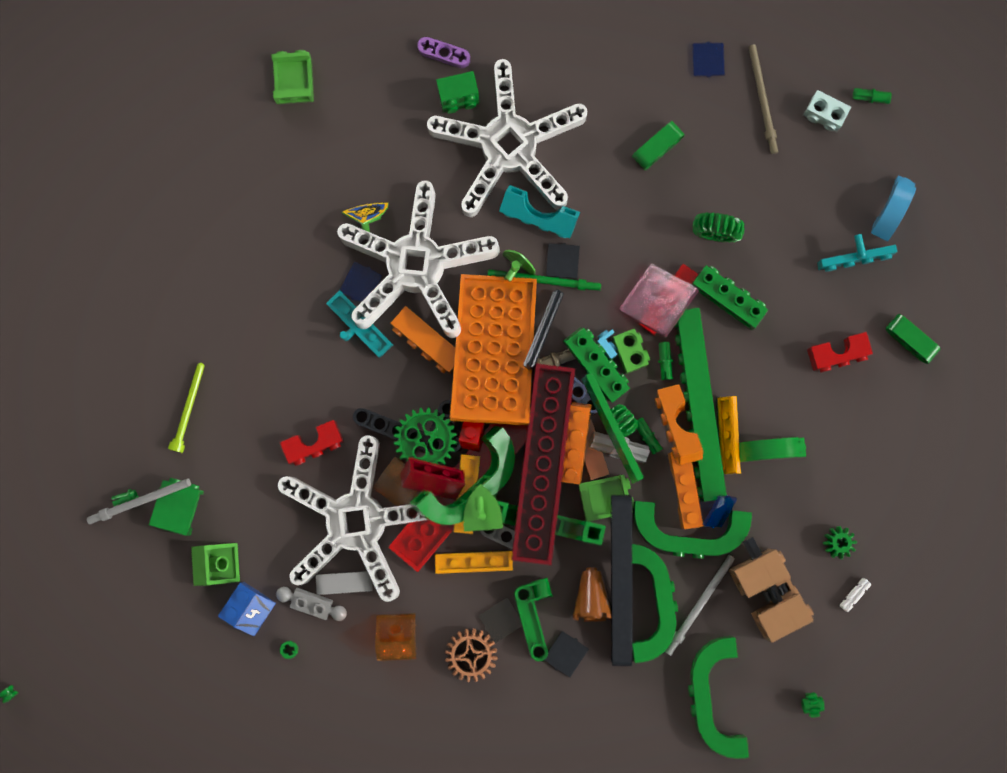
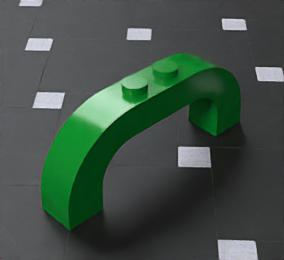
(494, 479)
(565, 526)
(735, 534)
(666, 607)
(729, 746)

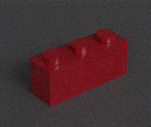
(432, 477)

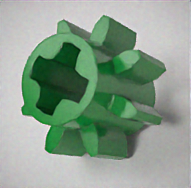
(812, 705)

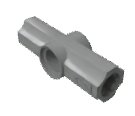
(604, 444)

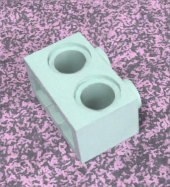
(829, 106)

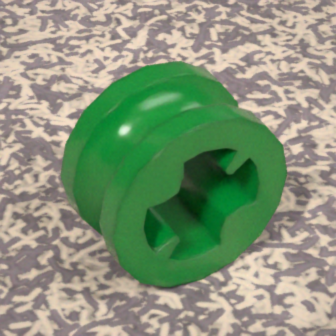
(286, 655)
(8, 693)

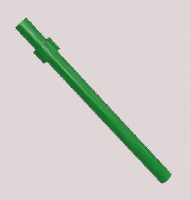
(581, 284)

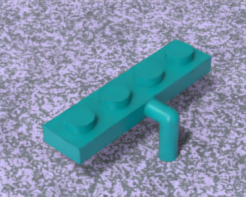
(861, 255)
(371, 336)

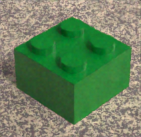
(458, 92)

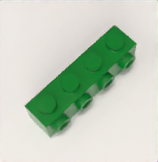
(729, 297)
(594, 361)

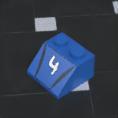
(247, 609)

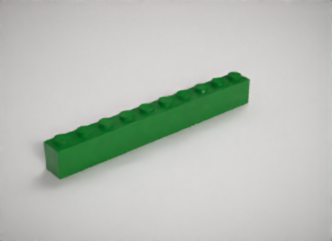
(700, 404)

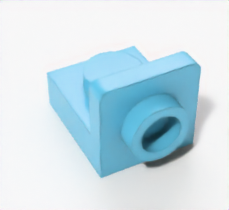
(609, 347)

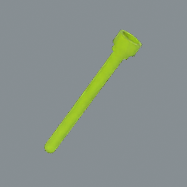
(177, 443)

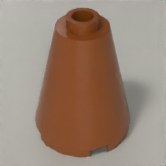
(592, 598)

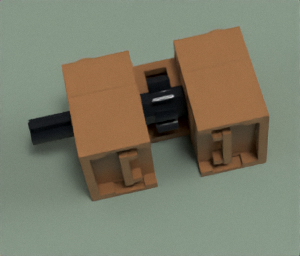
(768, 573)

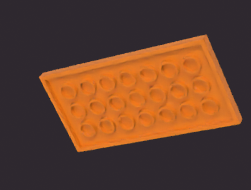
(492, 349)

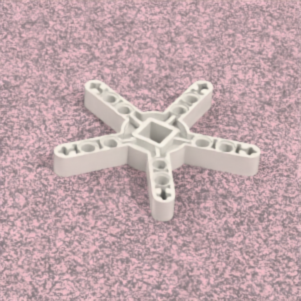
(522, 157)
(419, 245)
(336, 522)

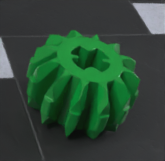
(624, 419)
(842, 550)

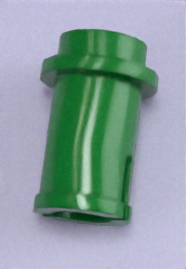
(124, 497)

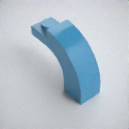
(894, 209)

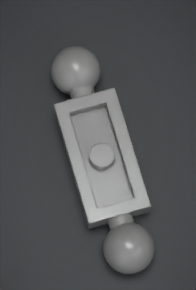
(311, 603)

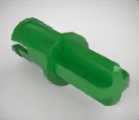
(872, 95)
(665, 361)
(648, 436)

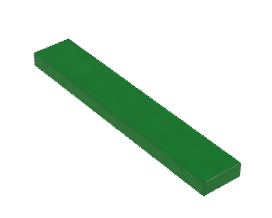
(612, 428)

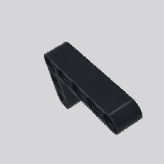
(390, 424)

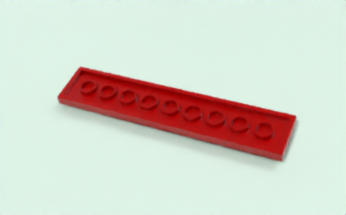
(422, 538)

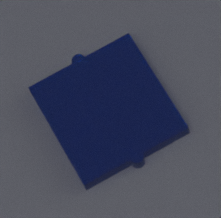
(708, 59)
(360, 282)
(719, 511)

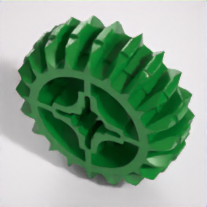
(718, 227)

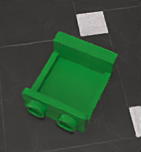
(177, 509)

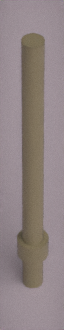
(770, 133)

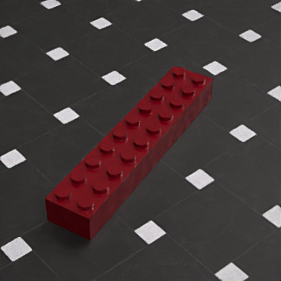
(543, 464)

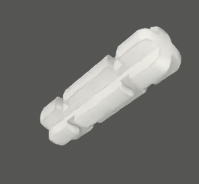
(855, 594)

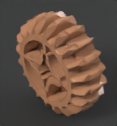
(454, 658)

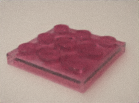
(658, 300)

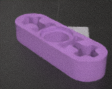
(429, 52)

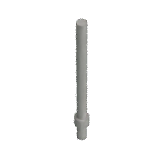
(107, 513)
(679, 636)

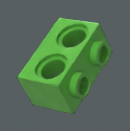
(625, 352)

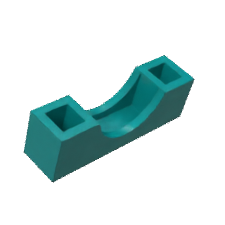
(517, 205)

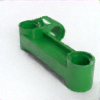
(529, 617)

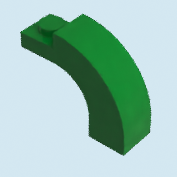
(772, 449)

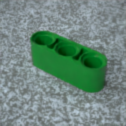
(658, 145)
(912, 338)

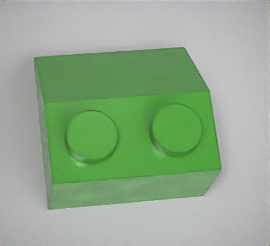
(215, 564)

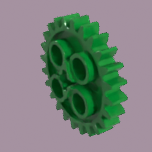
(442, 432)

